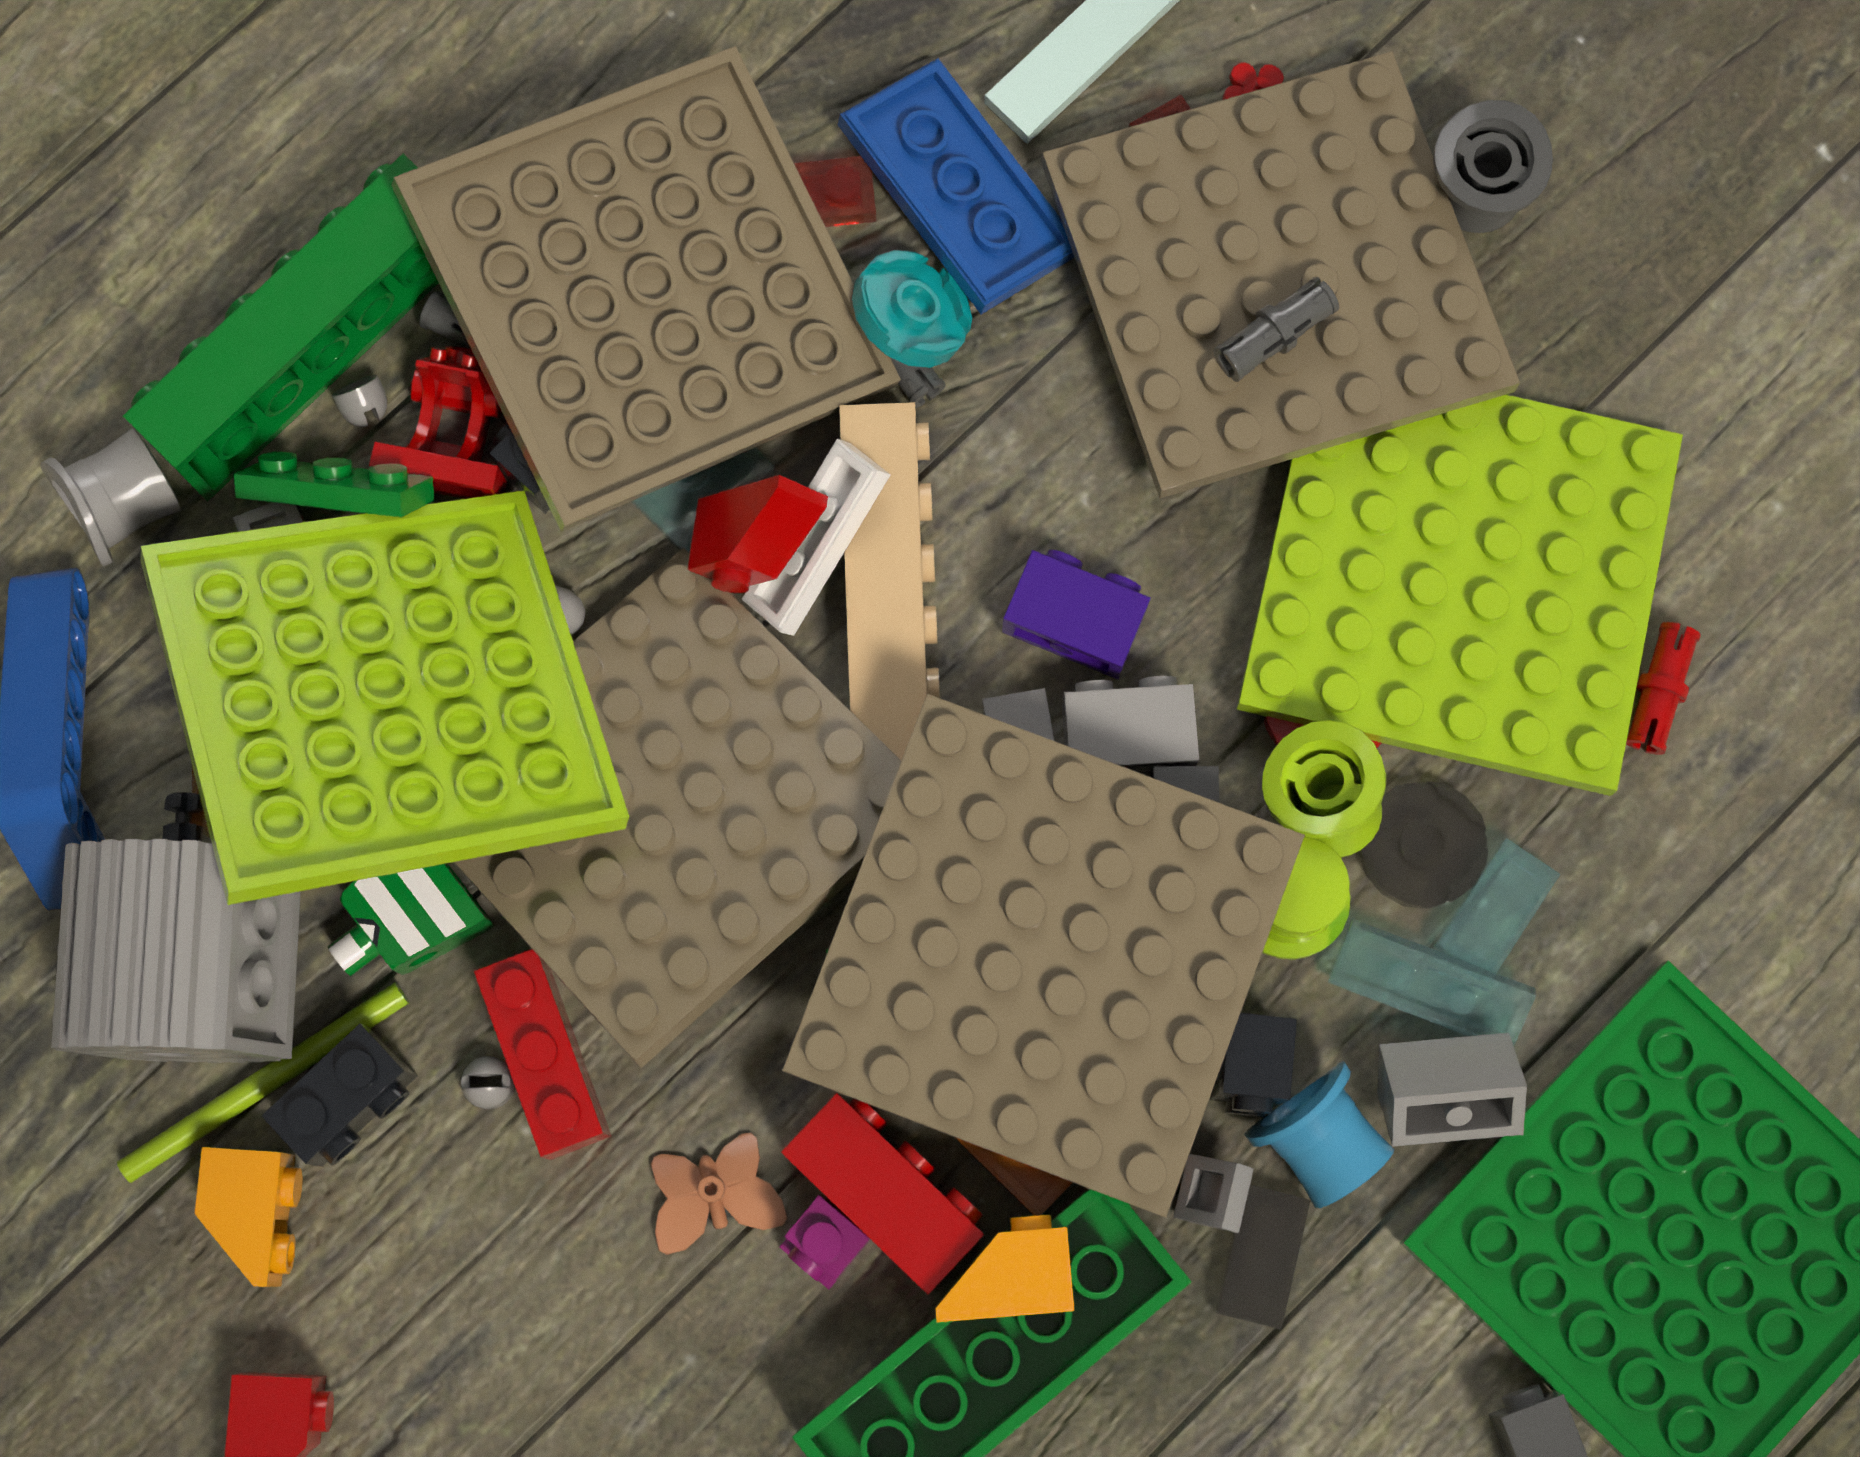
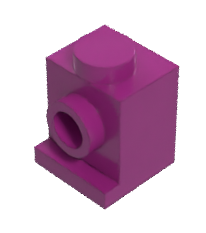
(824, 1242)

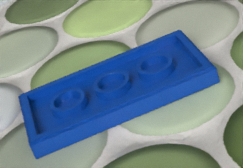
(958, 185)

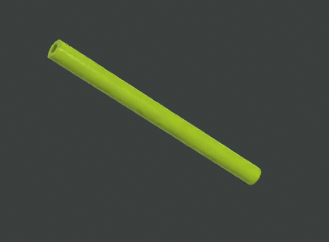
(258, 1085)

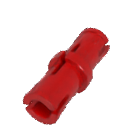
(1662, 688)

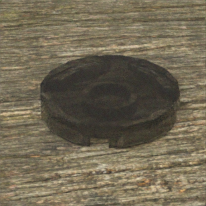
(1426, 846)

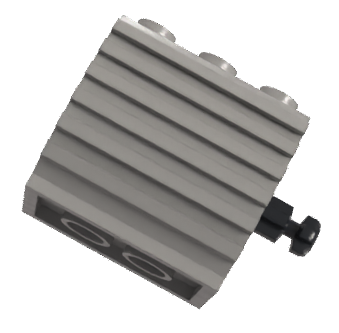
(160, 959)

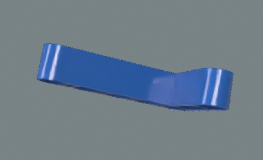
(44, 726)

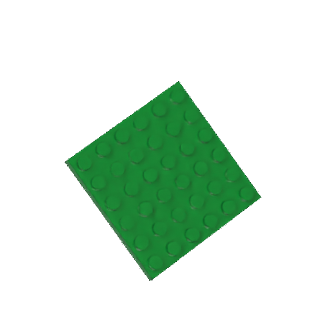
(1665, 1234)

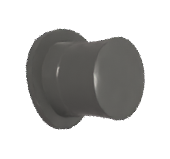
(1492, 163)

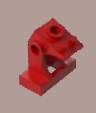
(456, 383)

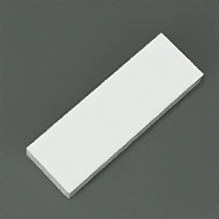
(852, 487)

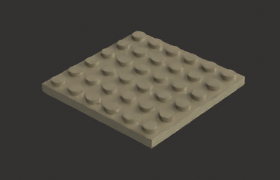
(1236, 209)
(644, 285)
(740, 802)
(1045, 955)

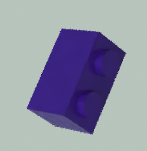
(1076, 612)

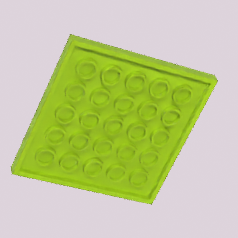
(1470, 587)
(379, 694)

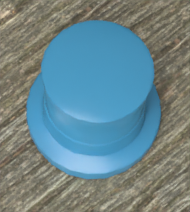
(1324, 1139)

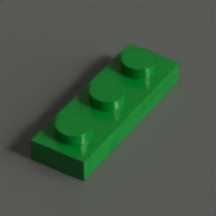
(334, 485)

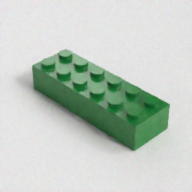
(287, 338)
(978, 1380)

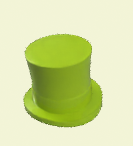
(1327, 785)
(1312, 904)

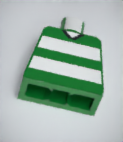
(407, 919)

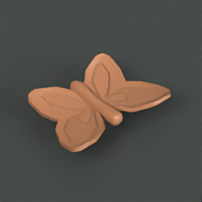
(713, 1187)

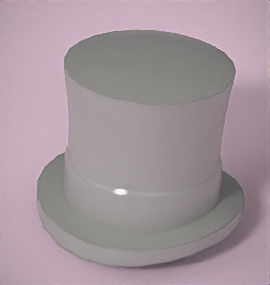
(113, 491)

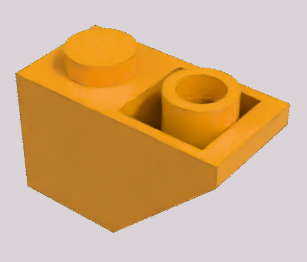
(246, 1209)

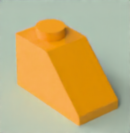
(1015, 1275)

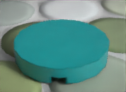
(911, 309)

